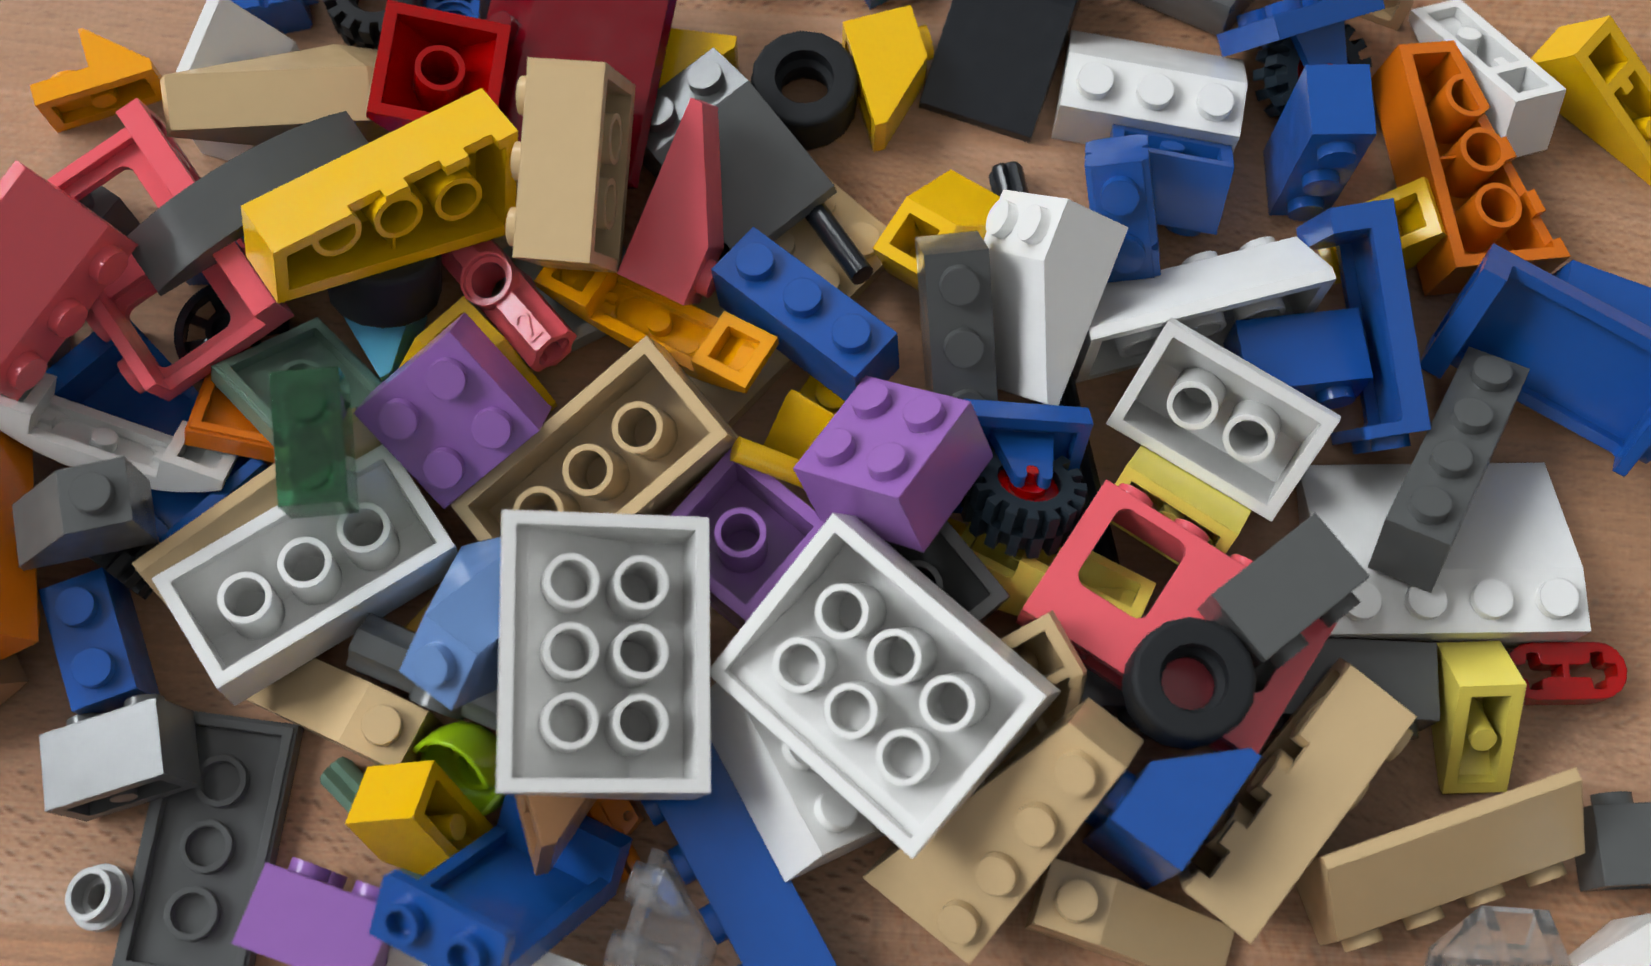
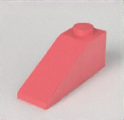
(683, 218)

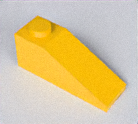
(1605, 88)

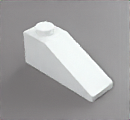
(1519, 92)

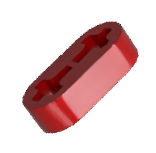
(1567, 656)

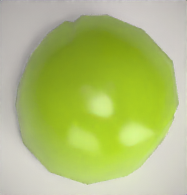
(468, 758)

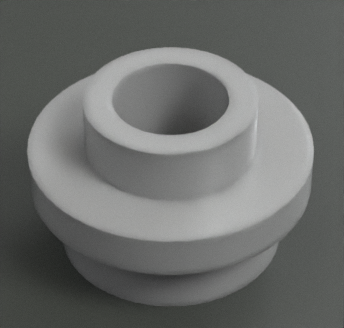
(99, 897)

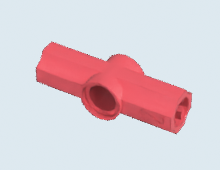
(517, 310)

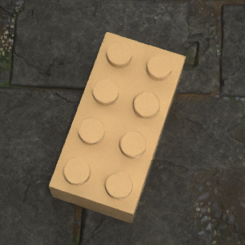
(613, 449)

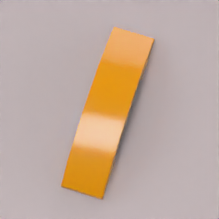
(706, 347)

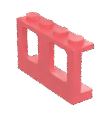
(164, 174)
(1108, 635)

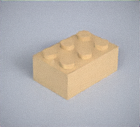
(571, 165)

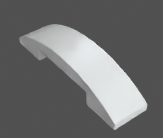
(86, 435)

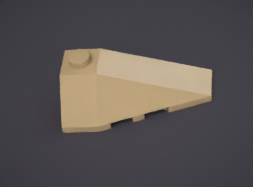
(270, 95)

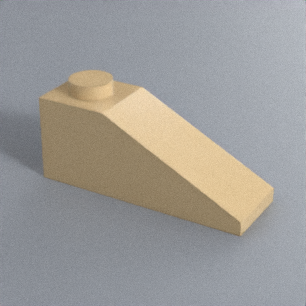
(349, 712)
(1123, 920)

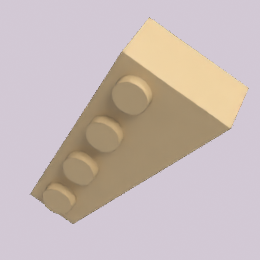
(1296, 798)
(1008, 830)

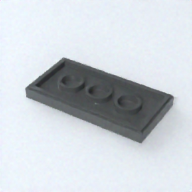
(210, 846)

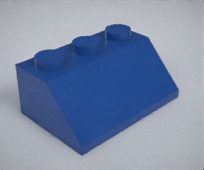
(1162, 814)

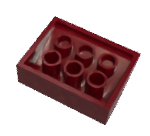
(622, 33)

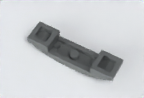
(207, 215)

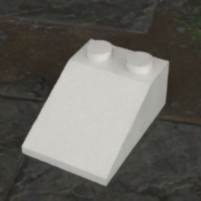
(1045, 287)

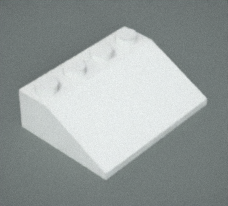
(1504, 579)
(604, 656)
(881, 682)

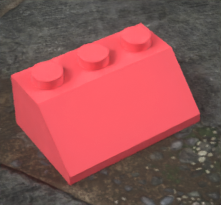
(51, 272)

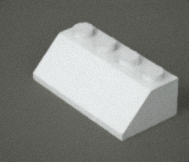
(1204, 295)
(302, 585)

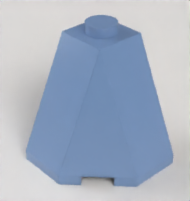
(459, 635)

